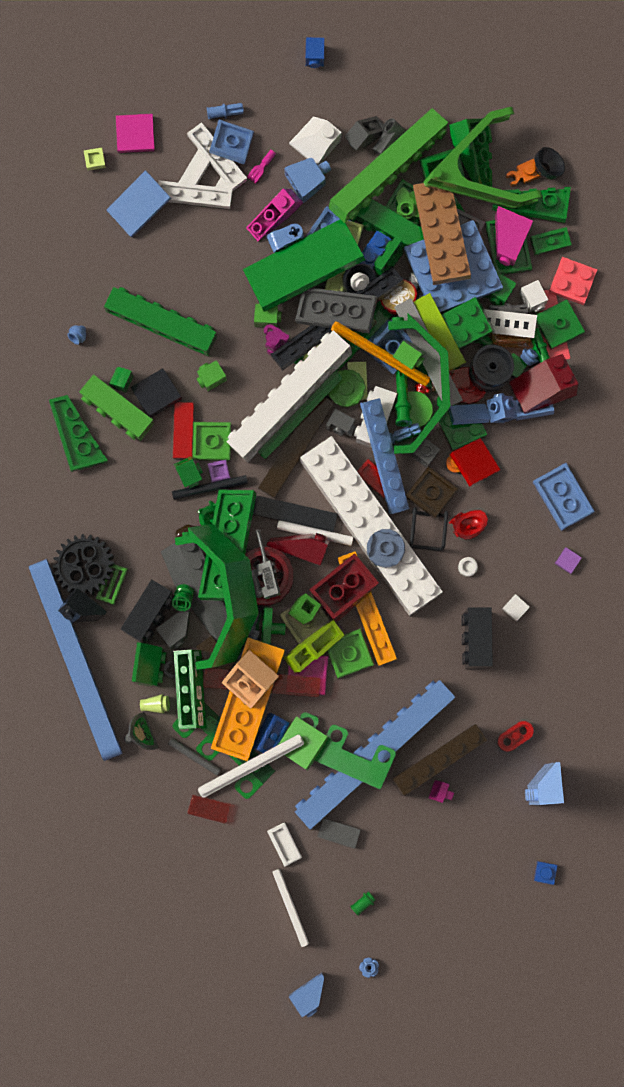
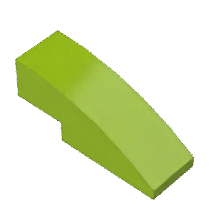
(313, 646)

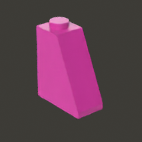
(510, 235)

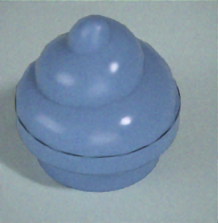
(77, 334)

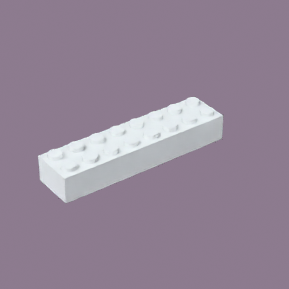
(289, 396)

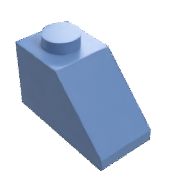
(308, 996)

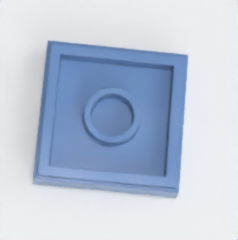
(231, 141)

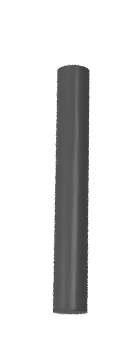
(194, 756)

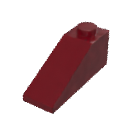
(306, 546)

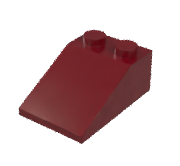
(545, 384)
(344, 588)

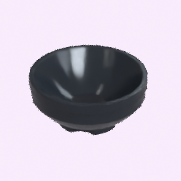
(551, 161)
(359, 268)

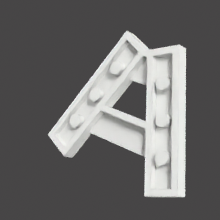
(187, 189)

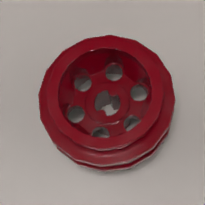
(282, 565)

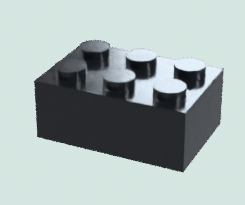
(148, 612)
(477, 638)

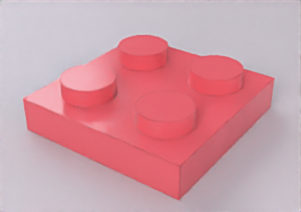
(573, 280)

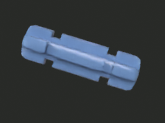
(405, 433)

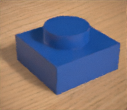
(545, 873)

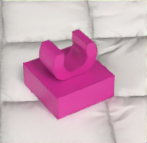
(440, 791)

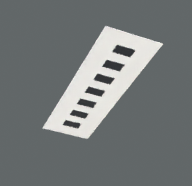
(512, 323)

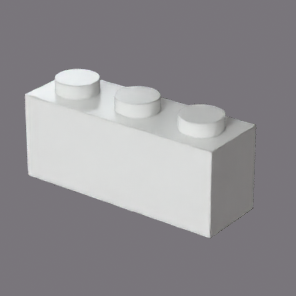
(387, 400)

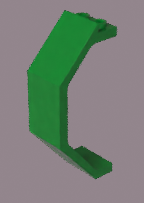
(399, 324)
(237, 591)

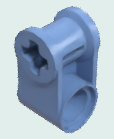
(283, 238)

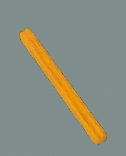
(379, 353)

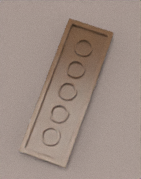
(441, 234)

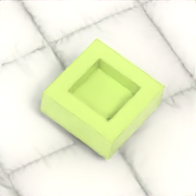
(94, 159)

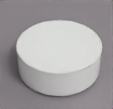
(467, 567)

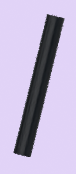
(209, 487)

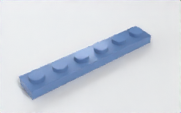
(384, 456)

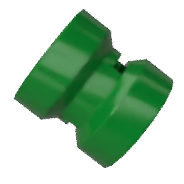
(183, 597)

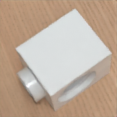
(534, 296)

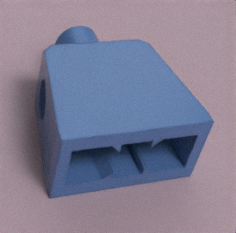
(307, 177)

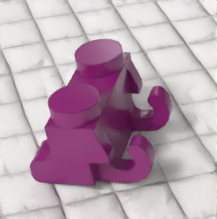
(274, 338)

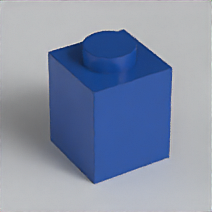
(314, 52)

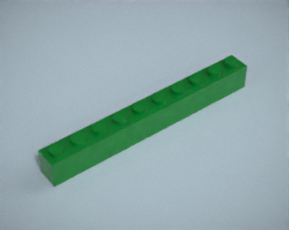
(381, 219)

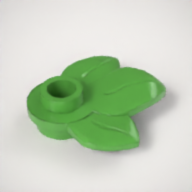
(406, 201)

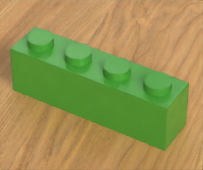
(116, 407)

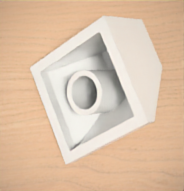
(316, 139)

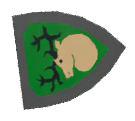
(141, 733)

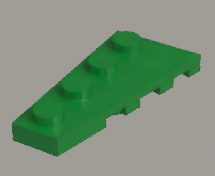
(551, 206)
(77, 442)

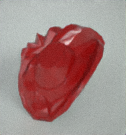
(469, 524)

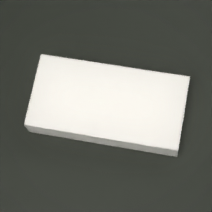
(284, 844)

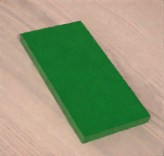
(303, 264)

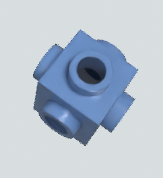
(501, 408)

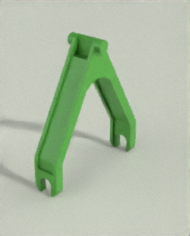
(448, 177)

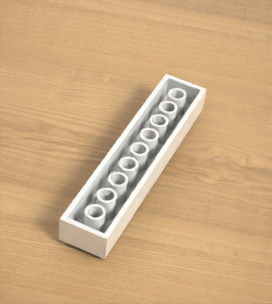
(364, 517)

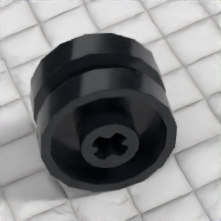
(491, 368)

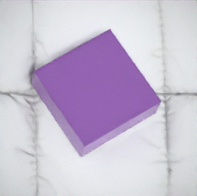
(218, 471)
(568, 560)

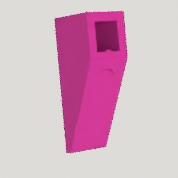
(275, 213)

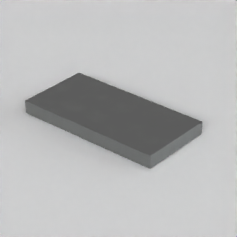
(325, 307)

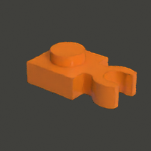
(525, 172)

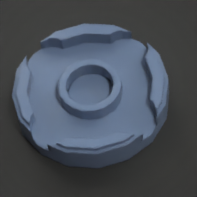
(385, 548)

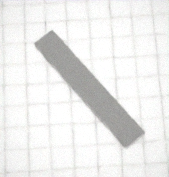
(431, 356)

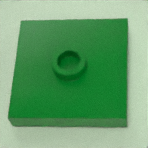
(559, 324)

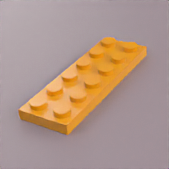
(238, 722)

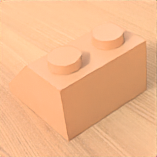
(250, 679)

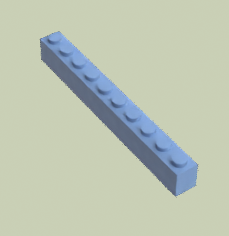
(394, 736)

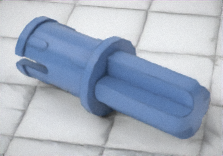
(224, 110)

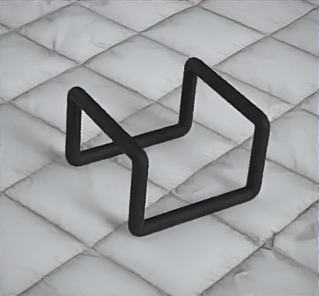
(445, 516)

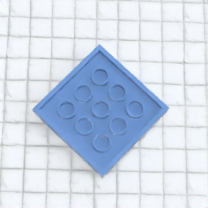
(450, 295)

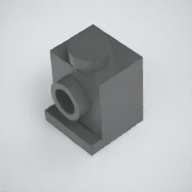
(341, 423)

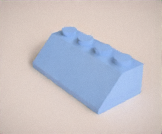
(546, 786)

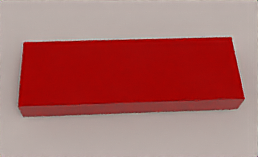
(183, 430)

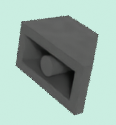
(364, 132)
(175, 629)

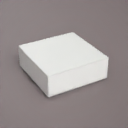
(515, 608)

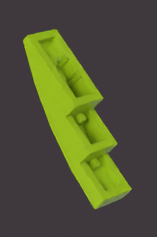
(438, 329)

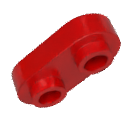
(515, 736)

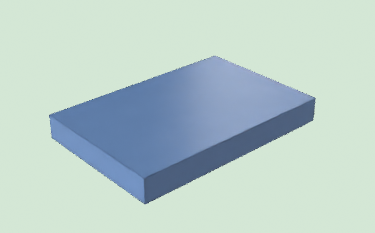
(138, 203)
(563, 496)

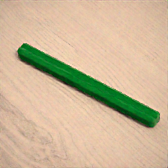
(304, 410)

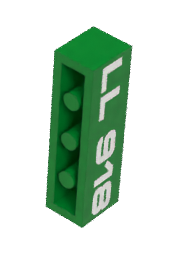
(189, 690)

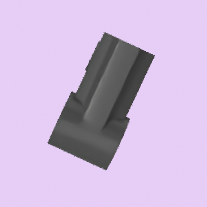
(391, 132)

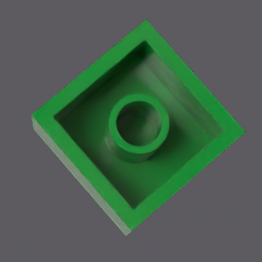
(468, 323)

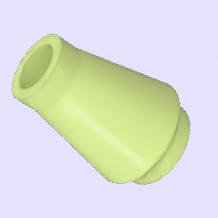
(156, 704)

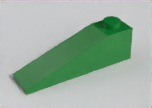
(476, 154)

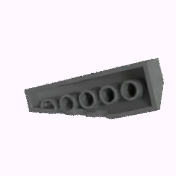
(186, 567)

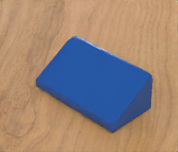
(270, 733)

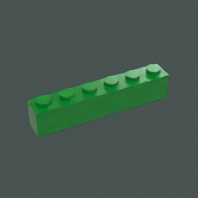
(160, 321)

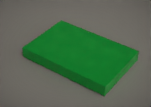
(523, 261)

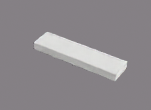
(290, 907)

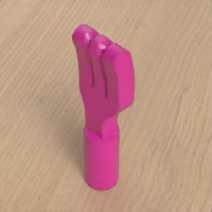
(258, 170)

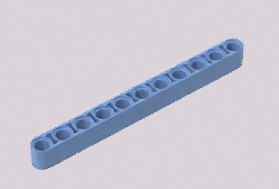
(75, 661)

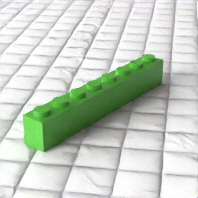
(388, 165)

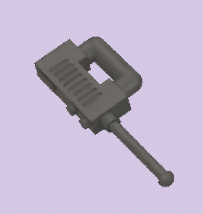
(268, 573)

